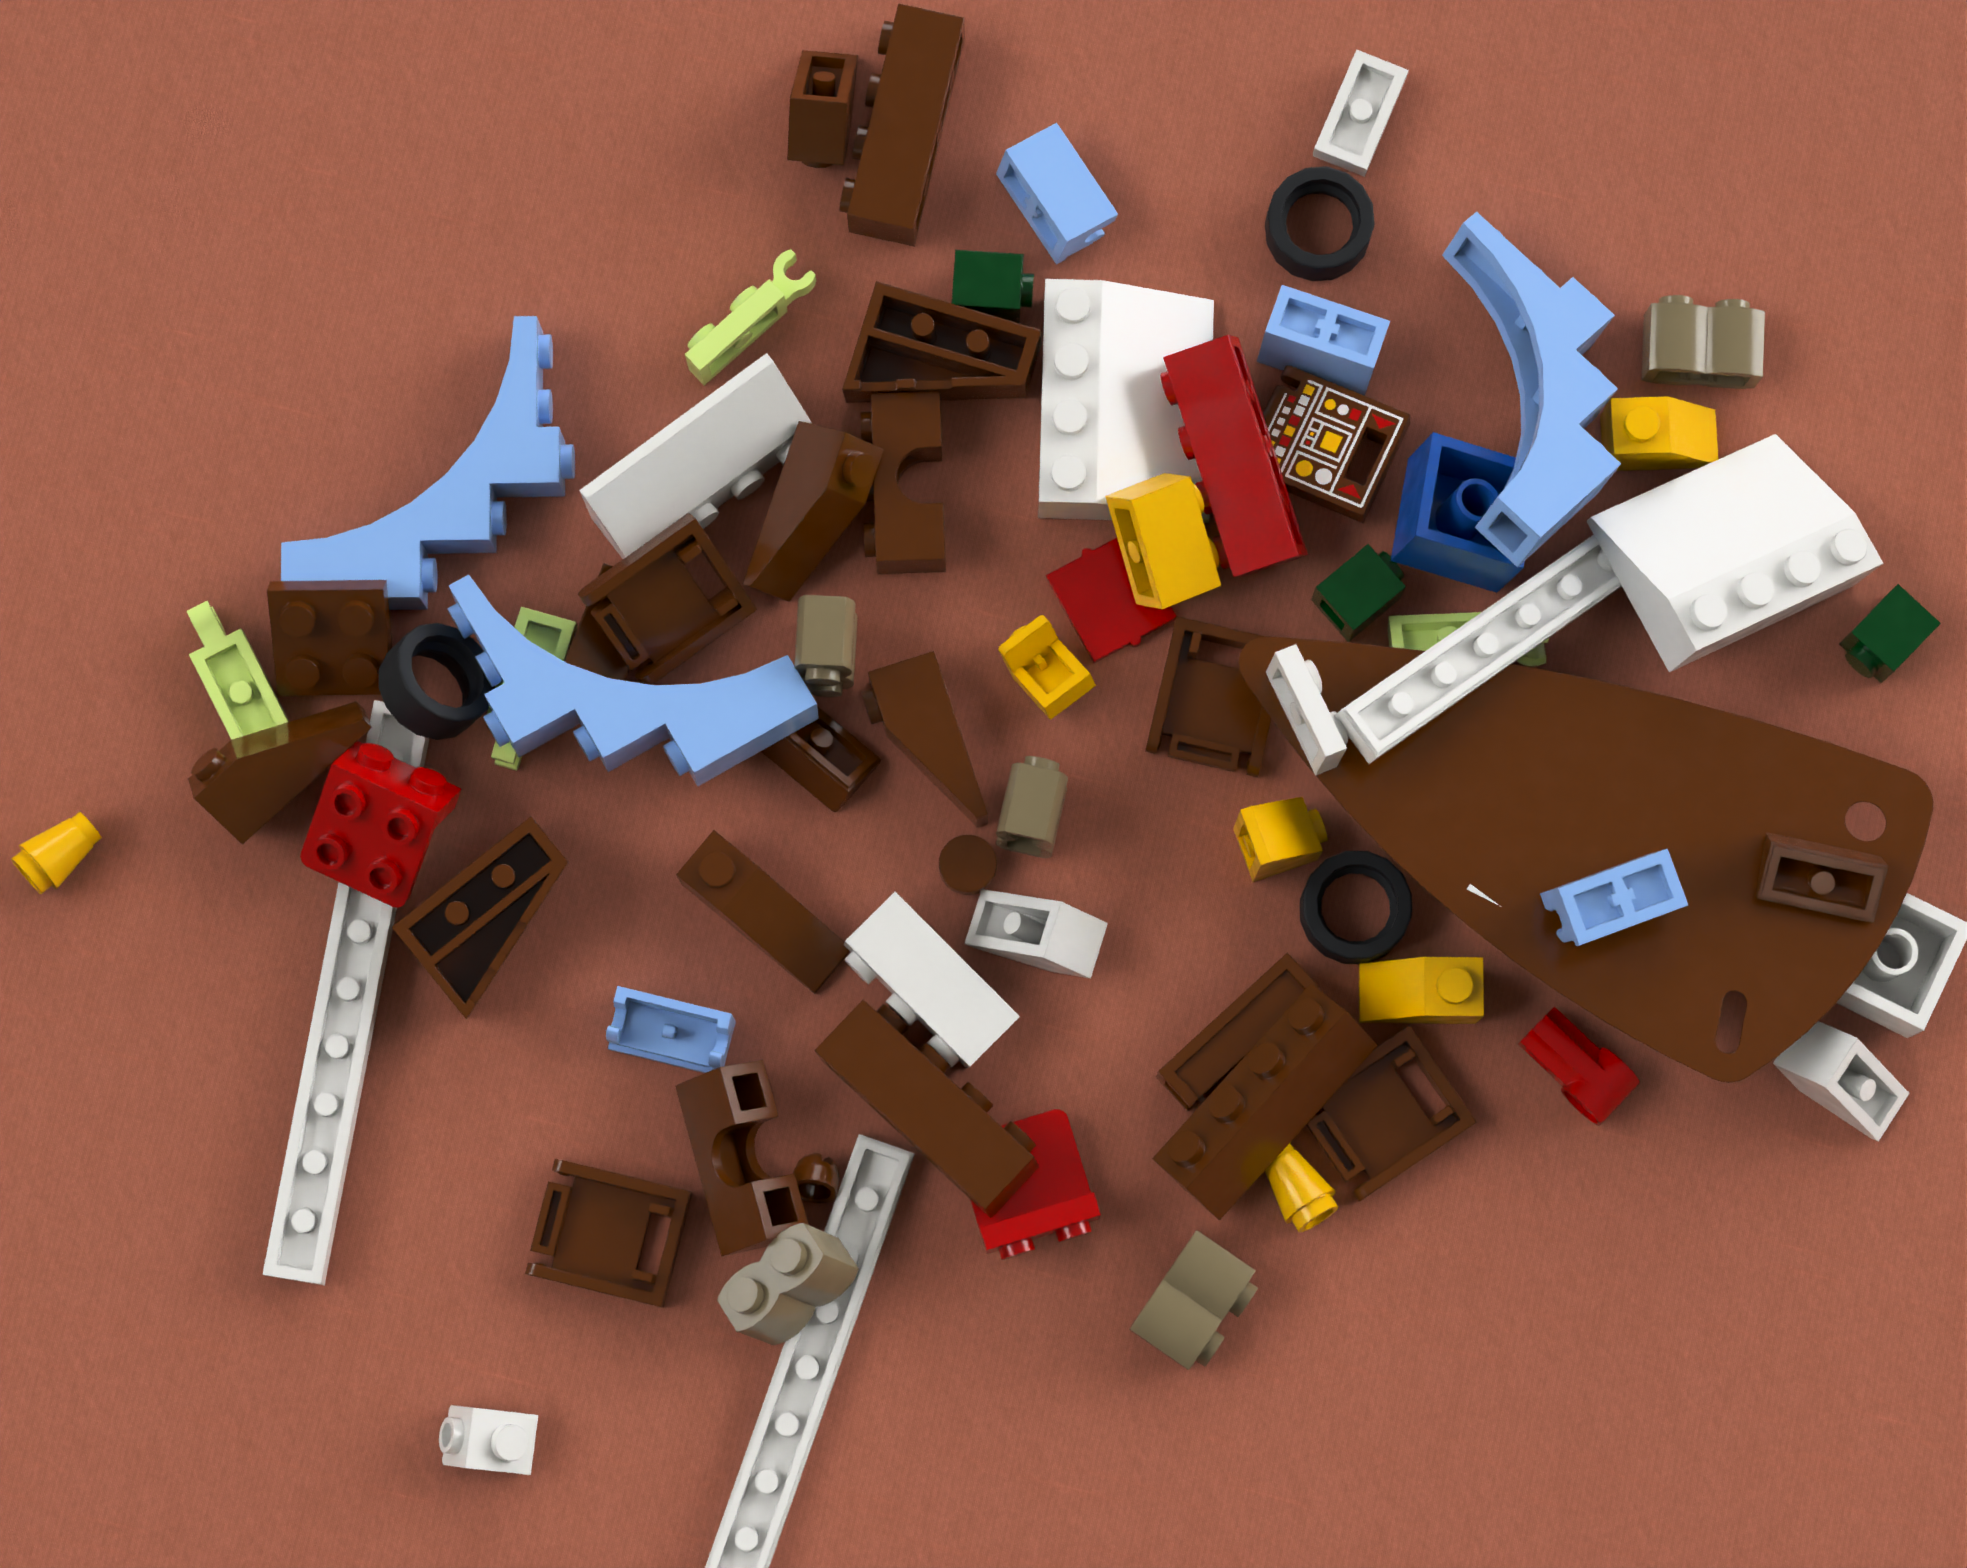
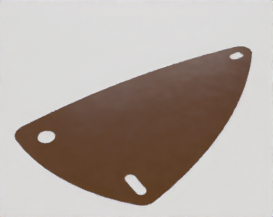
(1578, 774)

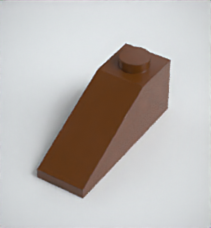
(812, 505)
(923, 726)
(267, 769)
(762, 911)

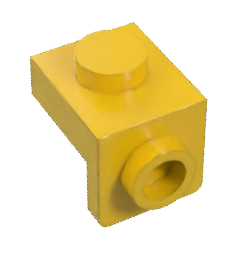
(1045, 667)

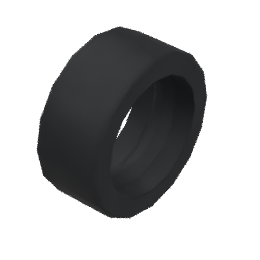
(1331, 183)
(407, 699)
(1355, 863)

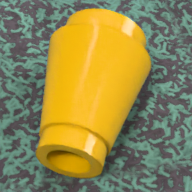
(56, 852)
(1300, 1190)

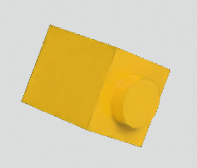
(1659, 433)
(1279, 836)
(1422, 990)

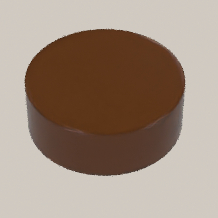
(967, 864)

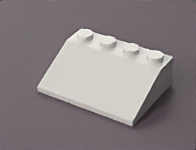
(1104, 391)
(1732, 549)

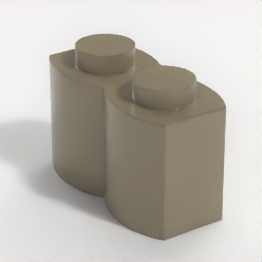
(1702, 343)
(826, 643)
(1032, 807)
(794, 1276)
(1194, 1300)

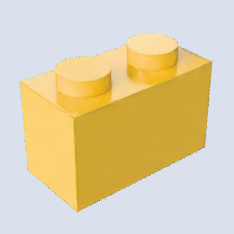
(1164, 540)

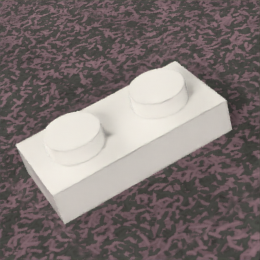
(1360, 113)
(1299, 690)

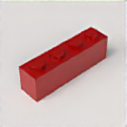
(1233, 456)

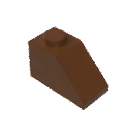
(821, 108)

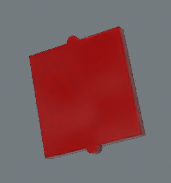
(1102, 604)

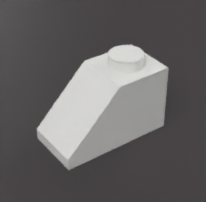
(1036, 932)
(1843, 1078)

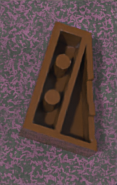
(938, 346)
(481, 913)

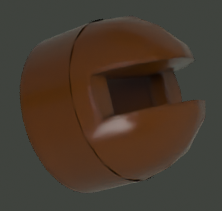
(817, 1178)

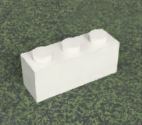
(928, 982)

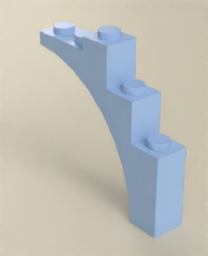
(1559, 389)
(461, 509)
(707, 723)

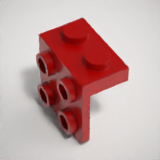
(376, 822)
(1052, 1198)

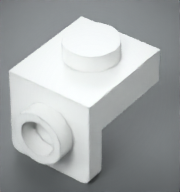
(488, 1439)

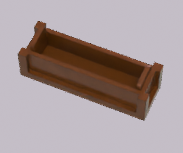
(1233, 1033)

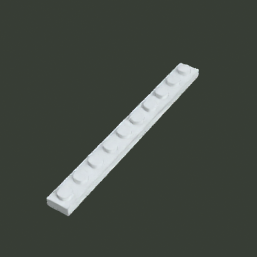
(335, 1060)

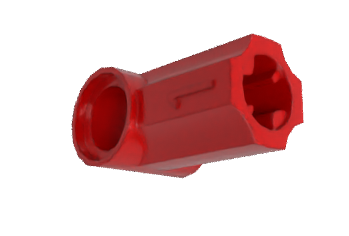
(1589, 1076)

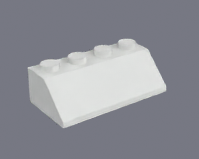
(698, 459)

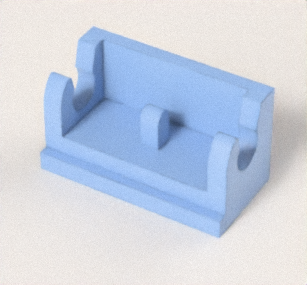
(1056, 192)
(1323, 339)
(1616, 898)
(669, 1031)

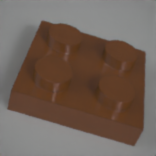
(329, 636)

